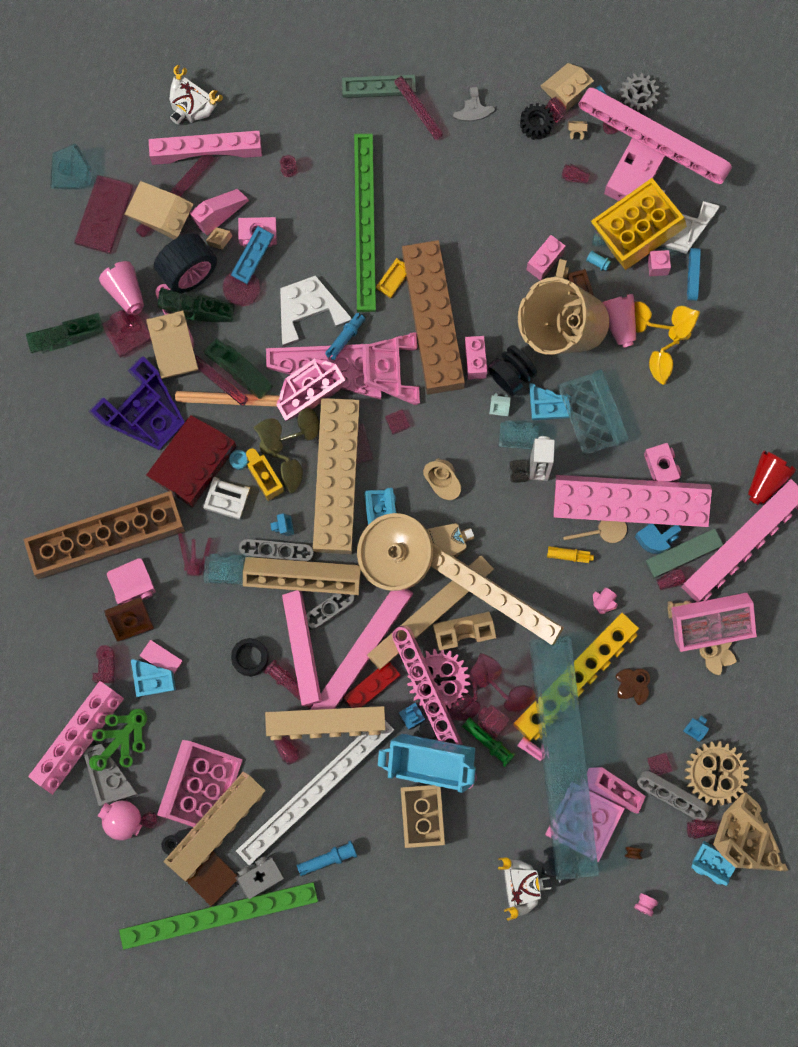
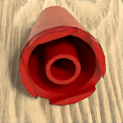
(769, 477)

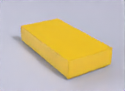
(392, 279)

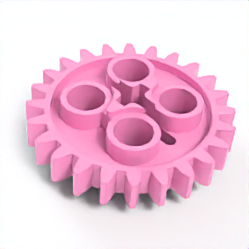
(437, 662)

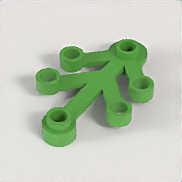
(121, 737)

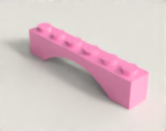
(176, 148)

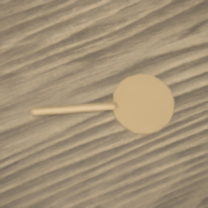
(609, 531)

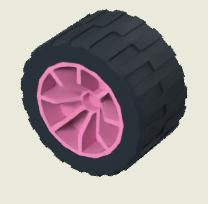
(185, 263)

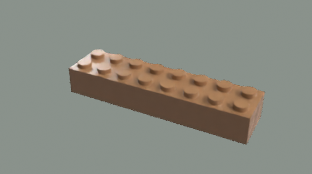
(433, 317)
(104, 535)

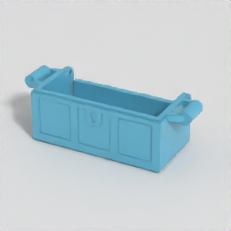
(430, 762)

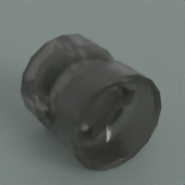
(519, 471)

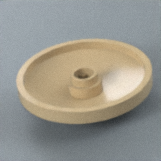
(395, 552)

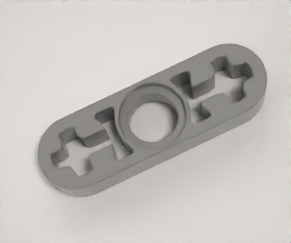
(315, 613)

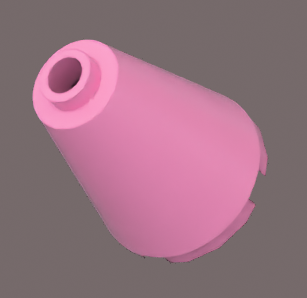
(123, 286)
(622, 319)

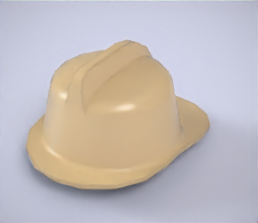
(442, 479)

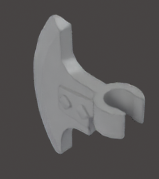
(473, 109)

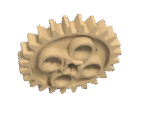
(734, 776)

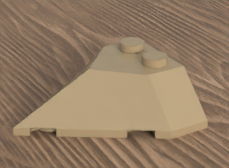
(746, 839)

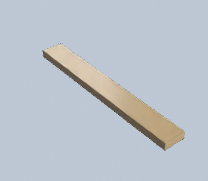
(426, 615)

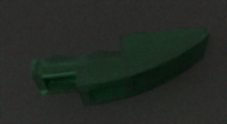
(198, 309)
(66, 334)
(240, 368)

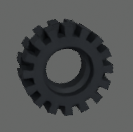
(545, 114)

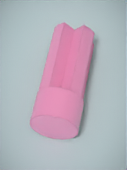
(530, 748)

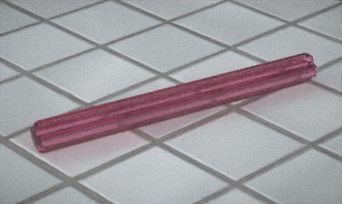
(183, 185)

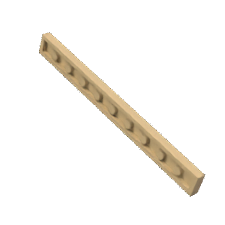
(495, 595)

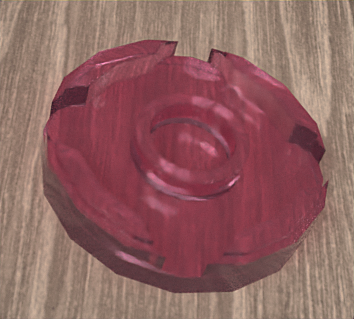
(239, 292)

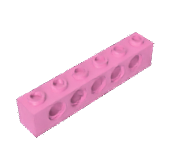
(75, 738)

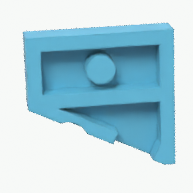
(546, 404)
(151, 679)

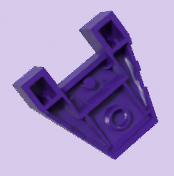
(147, 413)

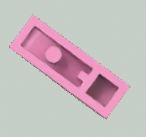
(216, 210)
(614, 789)

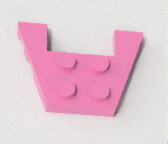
(382, 367)

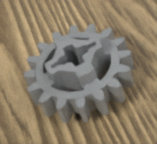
(633, 87)

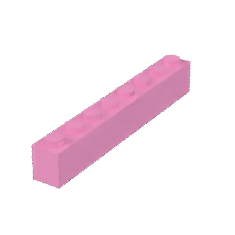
(742, 543)

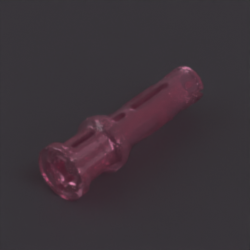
(283, 678)

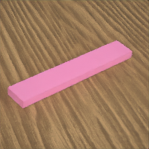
(301, 648)

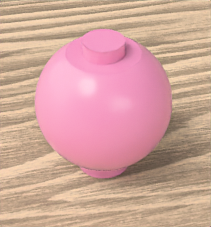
(120, 820)

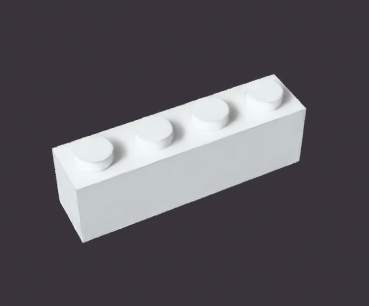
(541, 458)

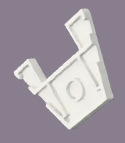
(686, 238)
(304, 301)

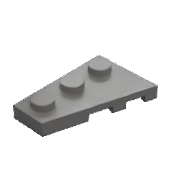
(109, 784)

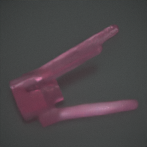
(194, 567)

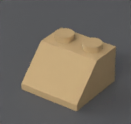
(568, 85)

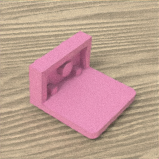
(131, 582)

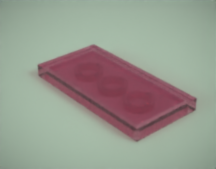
(103, 214)

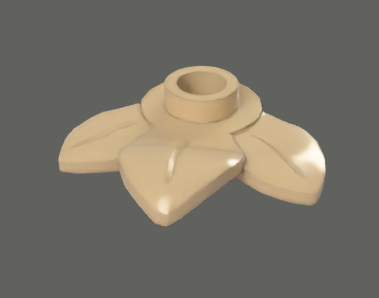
(719, 657)

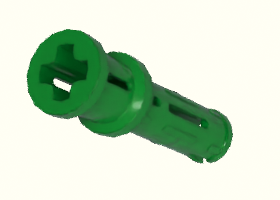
(496, 748)

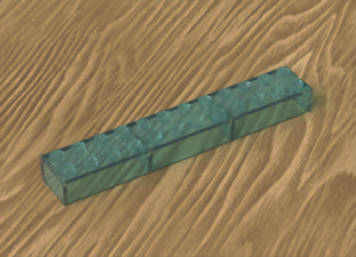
(563, 759)

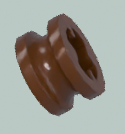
(633, 853)

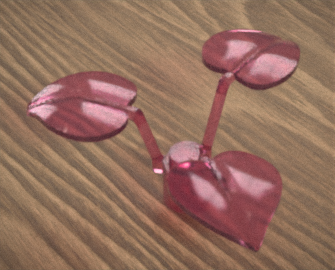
(481, 674)

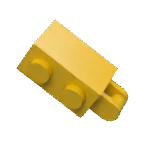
(263, 474)

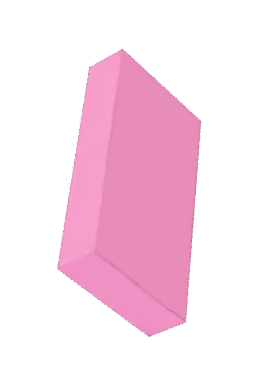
(160, 657)

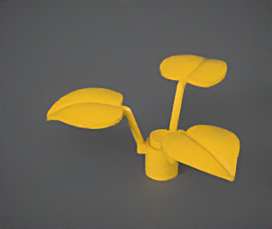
(683, 320)

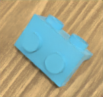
(379, 503)
(712, 864)

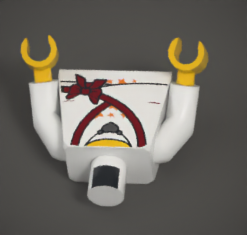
(190, 100)
(522, 886)

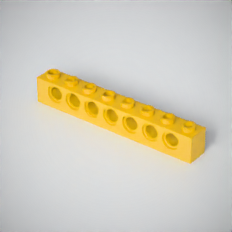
(621, 625)

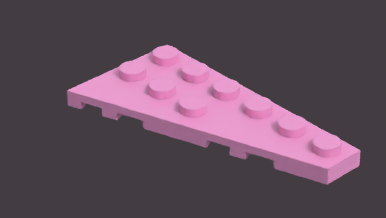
(349, 360)

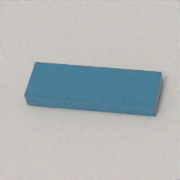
(252, 255)

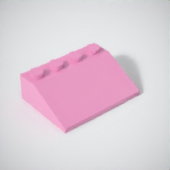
(197, 782)

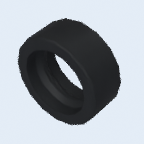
(245, 643)

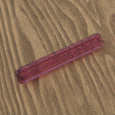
(418, 107)
(221, 381)

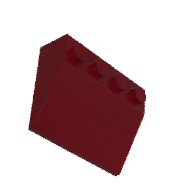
(192, 460)

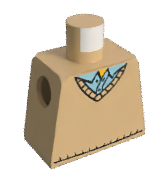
(451, 538)

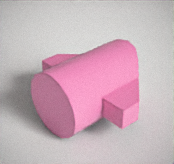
(604, 601)

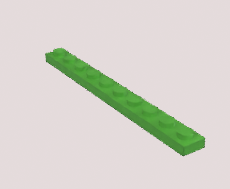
(364, 223)
(218, 916)

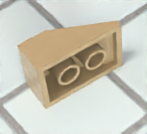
(159, 209)
(172, 344)

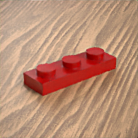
(372, 686)

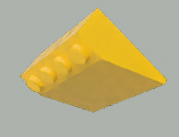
(639, 223)

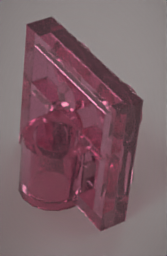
(126, 332)

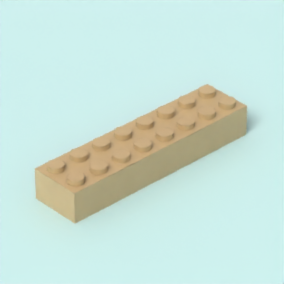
(336, 476)

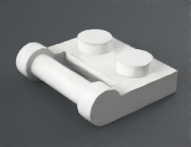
(224, 503)

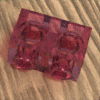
(492, 720)

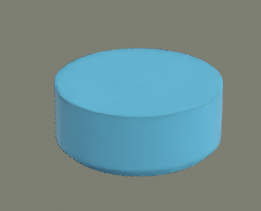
(238, 459)

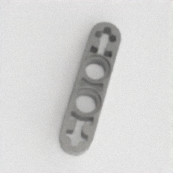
(276, 548)
(672, 797)

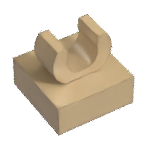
(577, 126)

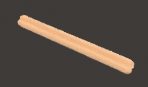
(223, 398)

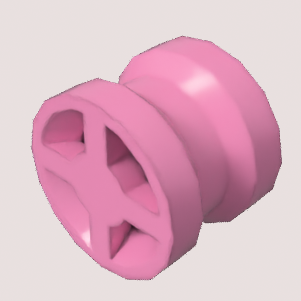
(646, 904)

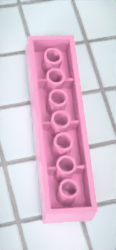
(632, 500)

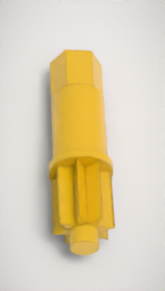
(569, 554)

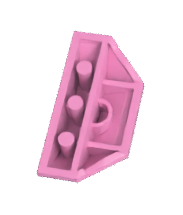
(307, 387)

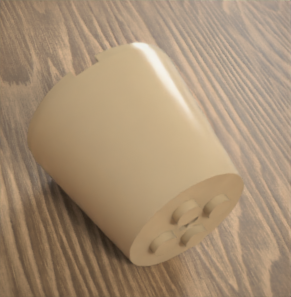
(561, 318)

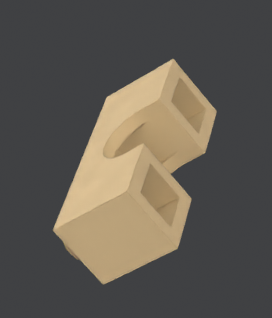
(475, 626)

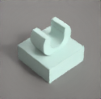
(499, 405)

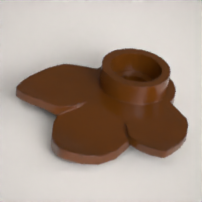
(631, 687)

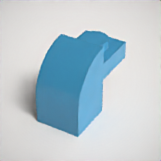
(654, 541)

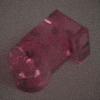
(106, 665)

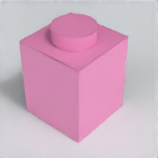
(659, 263)

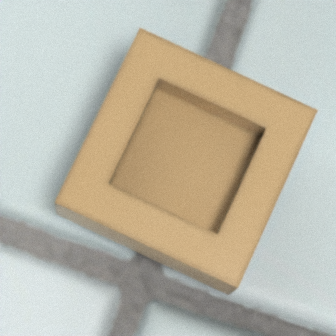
(219, 238)
(562, 271)

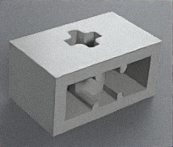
(252, 886)

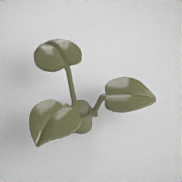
(271, 443)

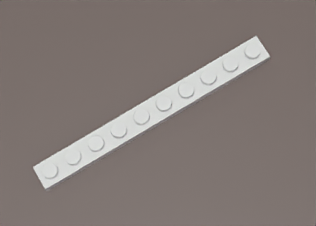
(311, 794)

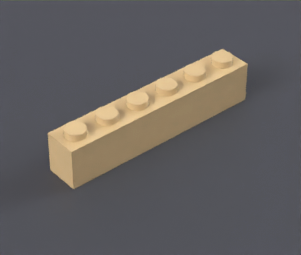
(301, 575)
(325, 722)
(214, 826)

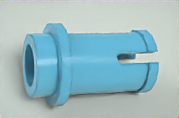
(599, 261)

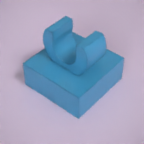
(283, 525)
(411, 716)
(696, 728)

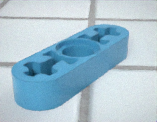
(693, 274)

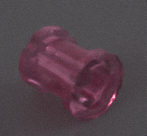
(290, 170)

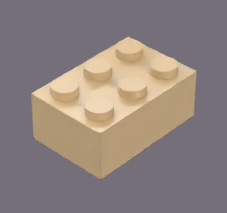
(422, 816)

